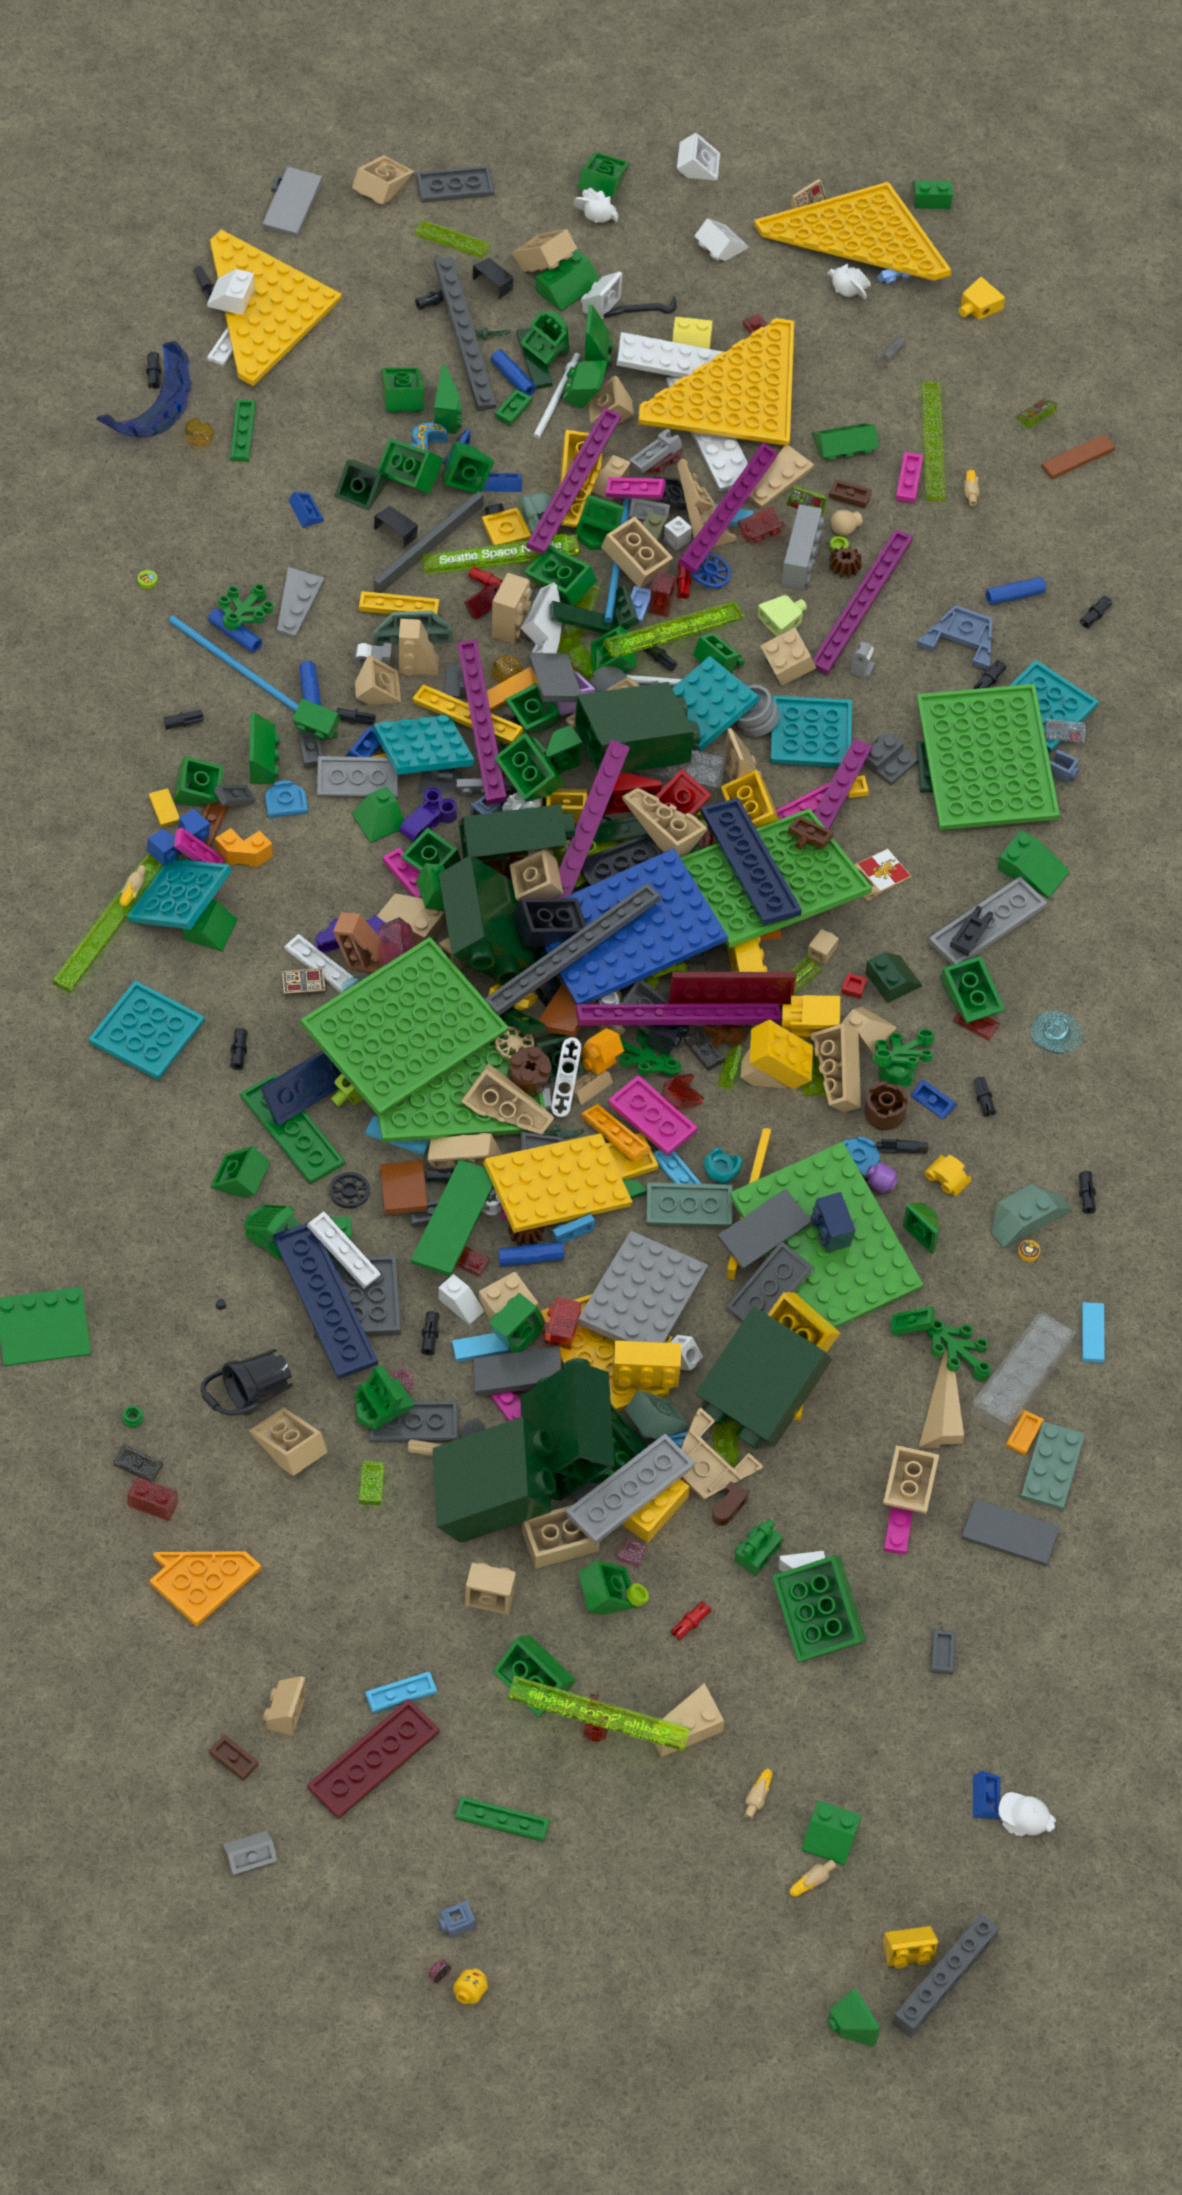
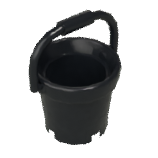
(250, 1382)

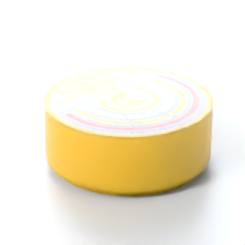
(1029, 1250)

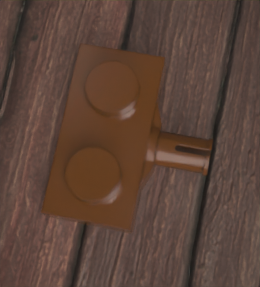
(809, 833)
(726, 1033)

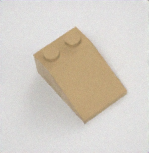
(381, 179)
(738, 757)
(411, 909)
(289, 1441)
(911, 1479)

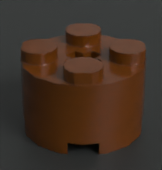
(529, 1070)
(885, 1105)

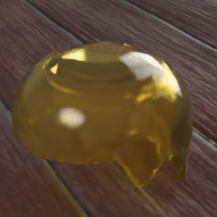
(195, 429)
(505, 667)

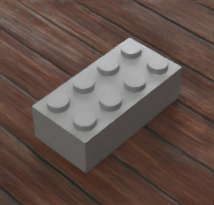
(802, 548)

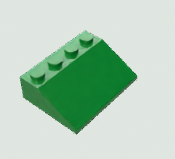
(43, 1326)
(819, 1608)

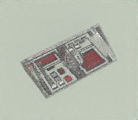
(1065, 730)

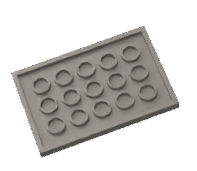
(642, 1292)

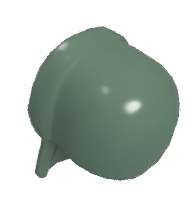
(533, 508)

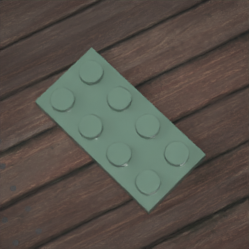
(689, 1205)
(1052, 1465)

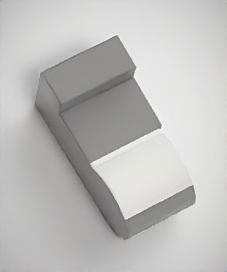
(382, 653)
(861, 662)

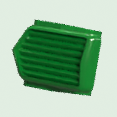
(547, 336)
(598, 520)
(266, 1222)
(380, 1400)

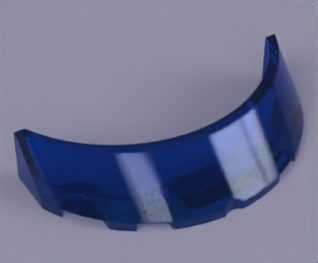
(169, 403)

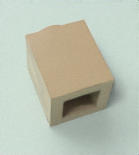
(823, 946)

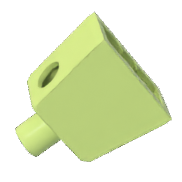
(781, 614)

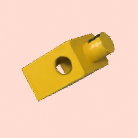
(981, 300)

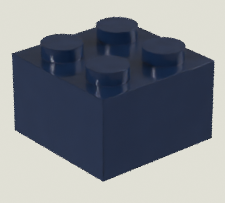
(833, 1222)

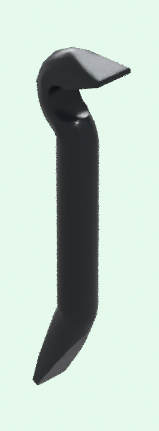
(642, 307)

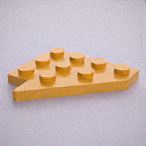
(202, 1580)

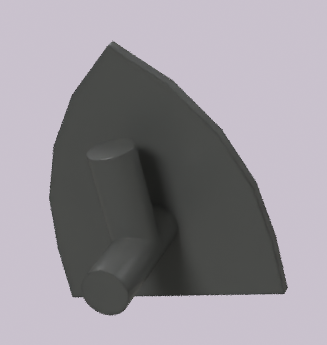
(442, 779)

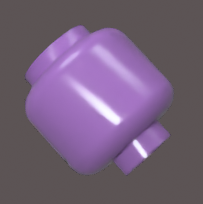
(881, 1178)

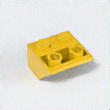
(570, 799)
(910, 1946)

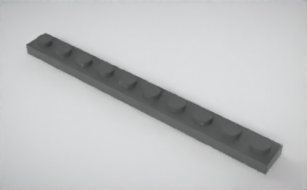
(464, 333)
(572, 949)

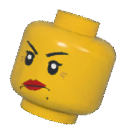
(470, 1986)

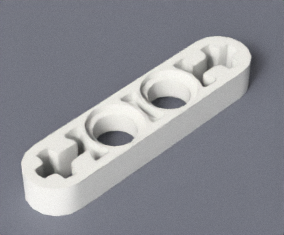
(563, 1077)

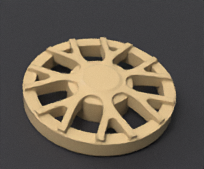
(513, 1042)

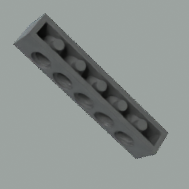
(945, 1975)

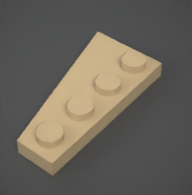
(783, 472)

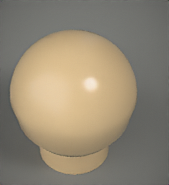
(845, 522)

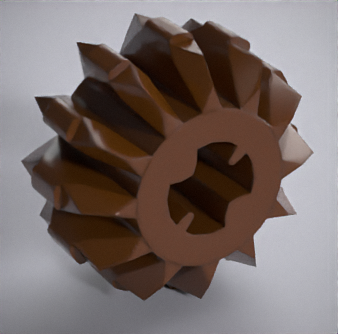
(845, 561)
(527, 1236)

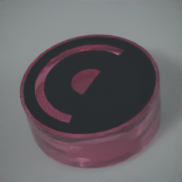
(439, 1969)

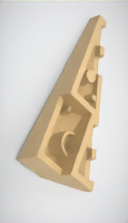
(699, 503)
(944, 1416)

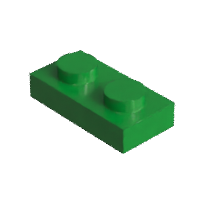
(513, 407)
(913, 1321)

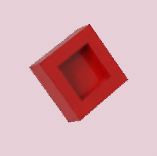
(854, 985)

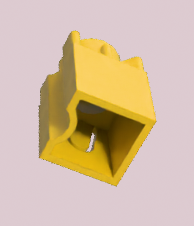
(810, 1014)

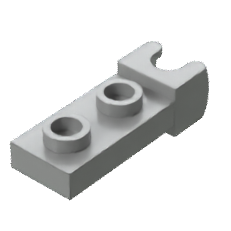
(656, 451)

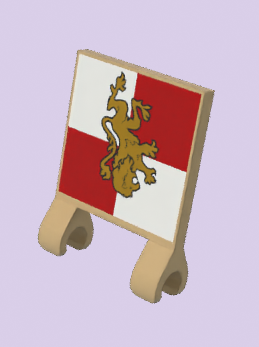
(882, 872)

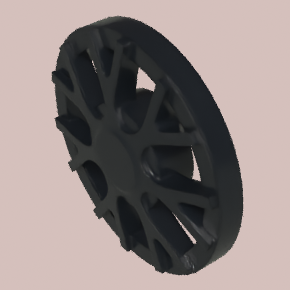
(349, 1190)

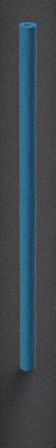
(615, 570)
(233, 663)

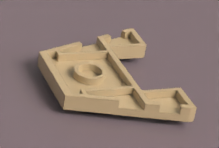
(711, 1470)

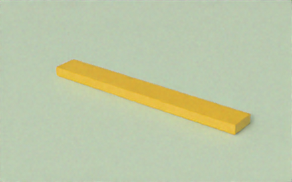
(755, 1175)

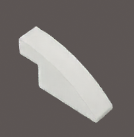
(538, 621)

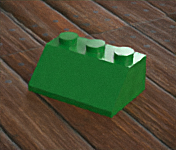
(567, 281)
(846, 440)
(263, 751)
(529, 769)
(532, 1662)

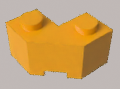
(249, 852)
(601, 1050)

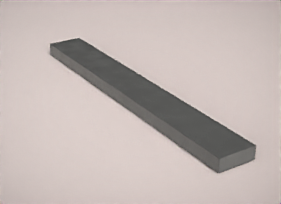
(428, 543)

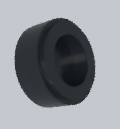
(494, 509)

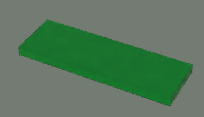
(296, 1137)
(453, 1219)

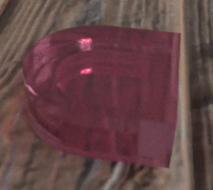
(405, 1378)

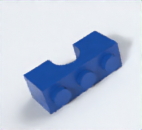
(162, 843)

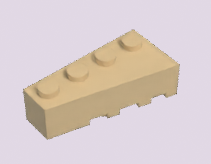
(840, 1062)

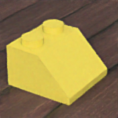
(692, 332)

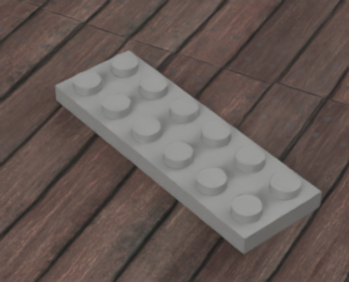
(1010, 909)
(630, 1489)

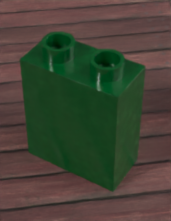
(642, 718)
(515, 832)
(481, 920)
(762, 1379)
(578, 1416)
(493, 1479)

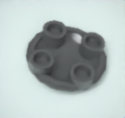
(606, 677)

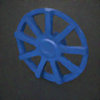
(710, 570)

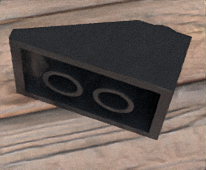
(547, 920)

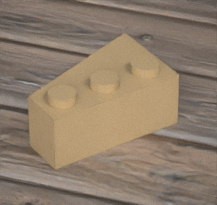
(415, 650)
(447, 1151)
(698, 1714)

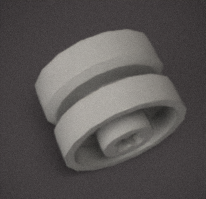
(761, 716)

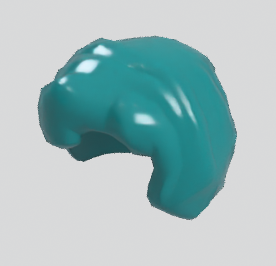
(722, 1166)

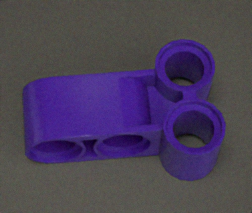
(429, 814)

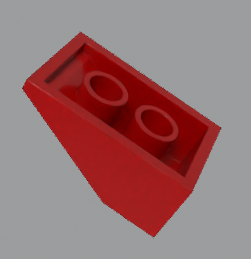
(625, 784)
(684, 794)

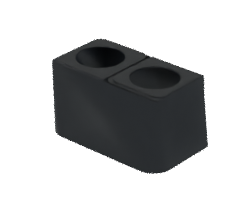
(496, 274)
(398, 522)

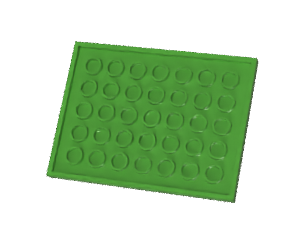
(987, 757)
(814, 876)
(404, 1026)
(437, 1107)
(848, 1279)

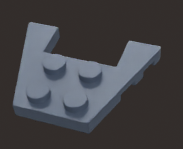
(964, 628)

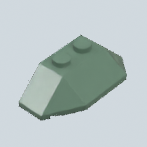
(436, 628)
(1026, 1212)

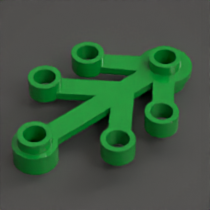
(232, 620)
(884, 1057)
(666, 1064)
(941, 1331)

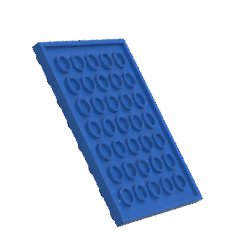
(653, 941)

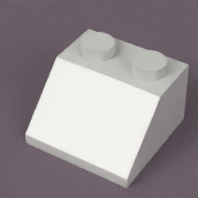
(698, 158)
(719, 240)
(232, 292)
(603, 294)

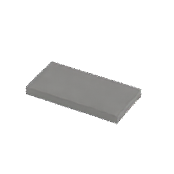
(292, 201)
(354, 776)

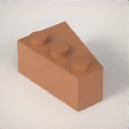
(358, 943)

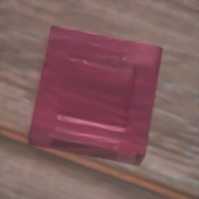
(632, 1552)

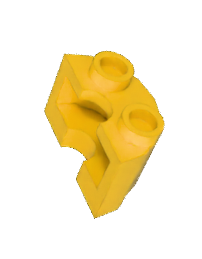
(949, 1173)

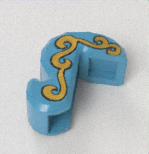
(428, 433)

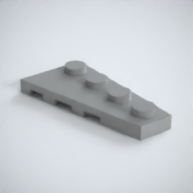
(298, 597)

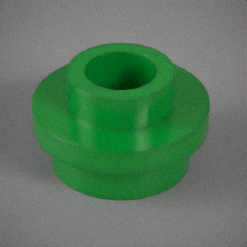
(132, 1410)

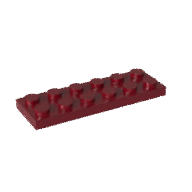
(732, 988)
(373, 1759)

